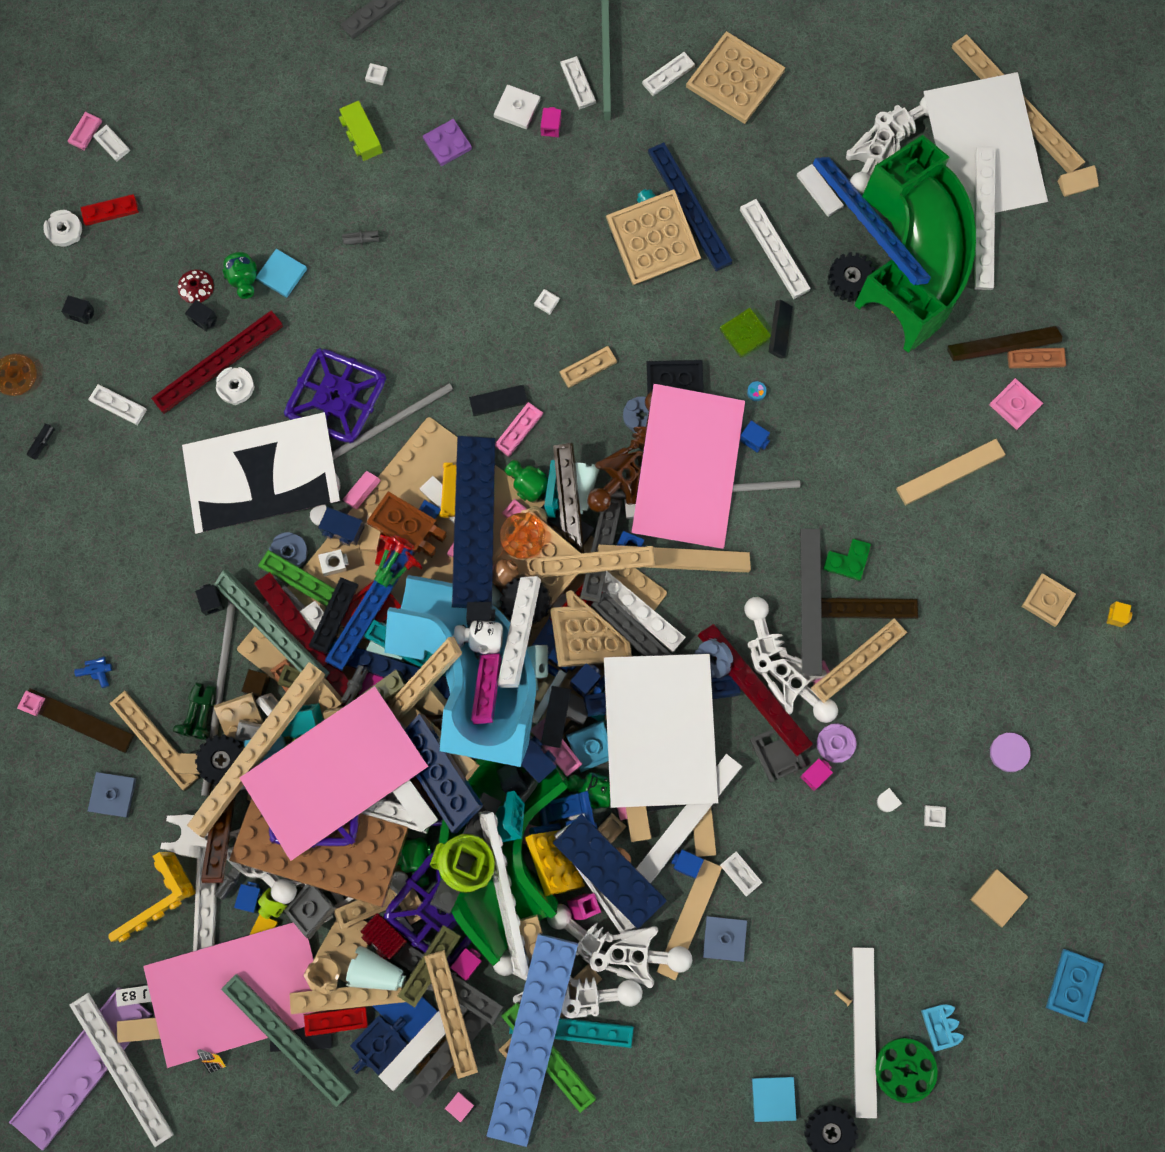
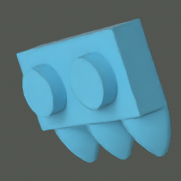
(940, 1028)

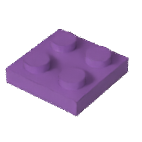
(447, 142)

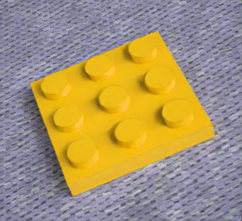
(553, 867)

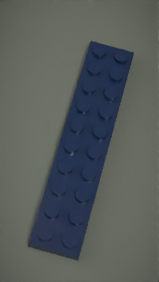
(473, 521)

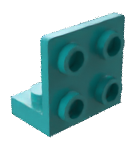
(510, 817)

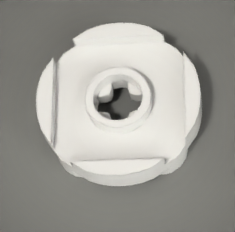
(55, 222)
(235, 375)

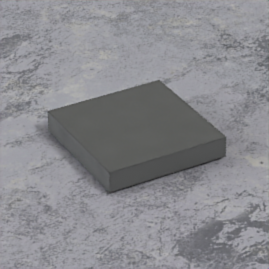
(309, 910)

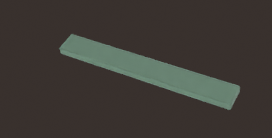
(606, 60)
(266, 622)
(286, 1040)

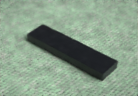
(333, 616)

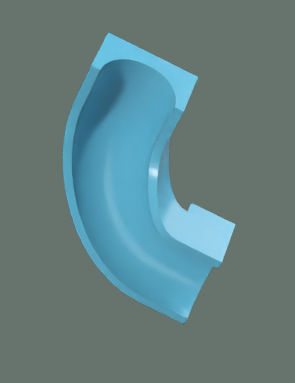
(424, 626)

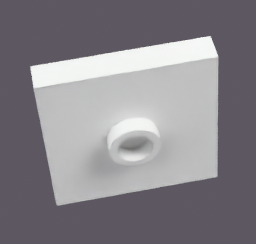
(517, 107)

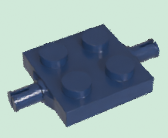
(379, 1045)

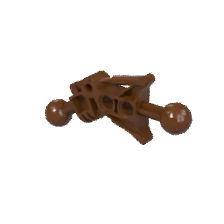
(599, 498)

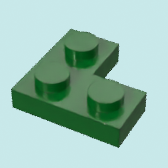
(850, 565)

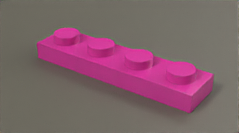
(486, 689)

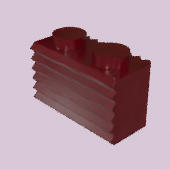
(383, 936)

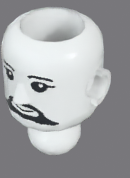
(482, 636)

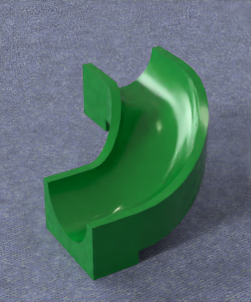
(934, 224)
(479, 910)

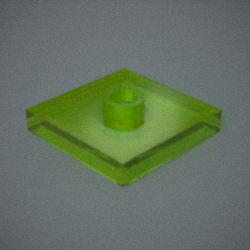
(745, 332)

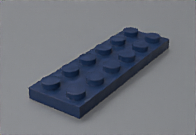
(442, 777)
(609, 871)

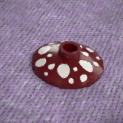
(200, 291)

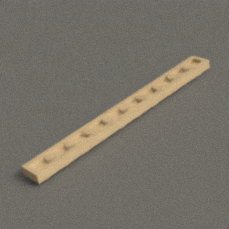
(1040, 127)
(256, 749)

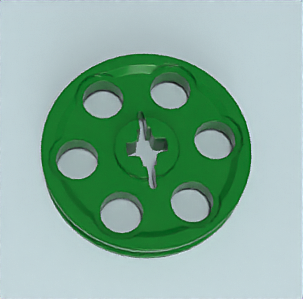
(913, 1063)

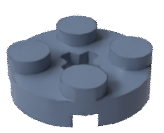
(631, 409)
(295, 543)
(723, 654)

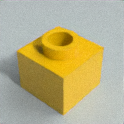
(1119, 614)

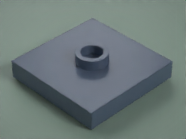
(111, 794)
(724, 939)

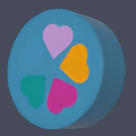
(756, 391)

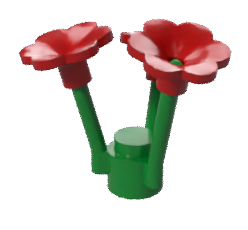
(383, 575)

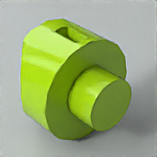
(269, 906)

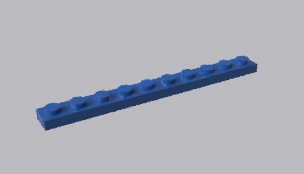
(871, 221)
(370, 606)

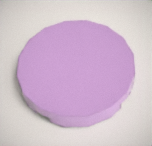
(830, 746)
(1010, 752)

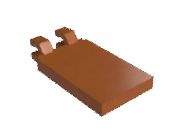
(400, 518)

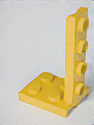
(175, 880)

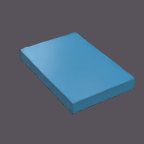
(1074, 985)

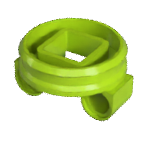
(447, 856)

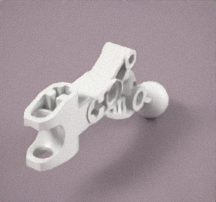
(190, 843)

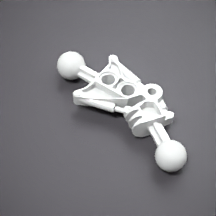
(886, 126)
(769, 646)
(591, 941)
(587, 995)

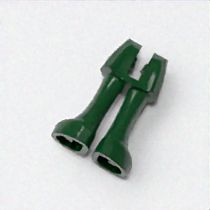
(196, 700)

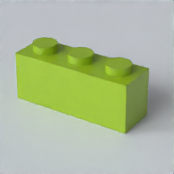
(360, 131)

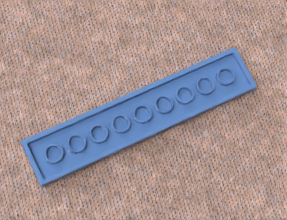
(532, 1039)

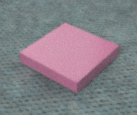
(1016, 403)

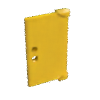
(448, 491)

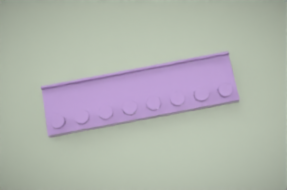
(70, 1080)

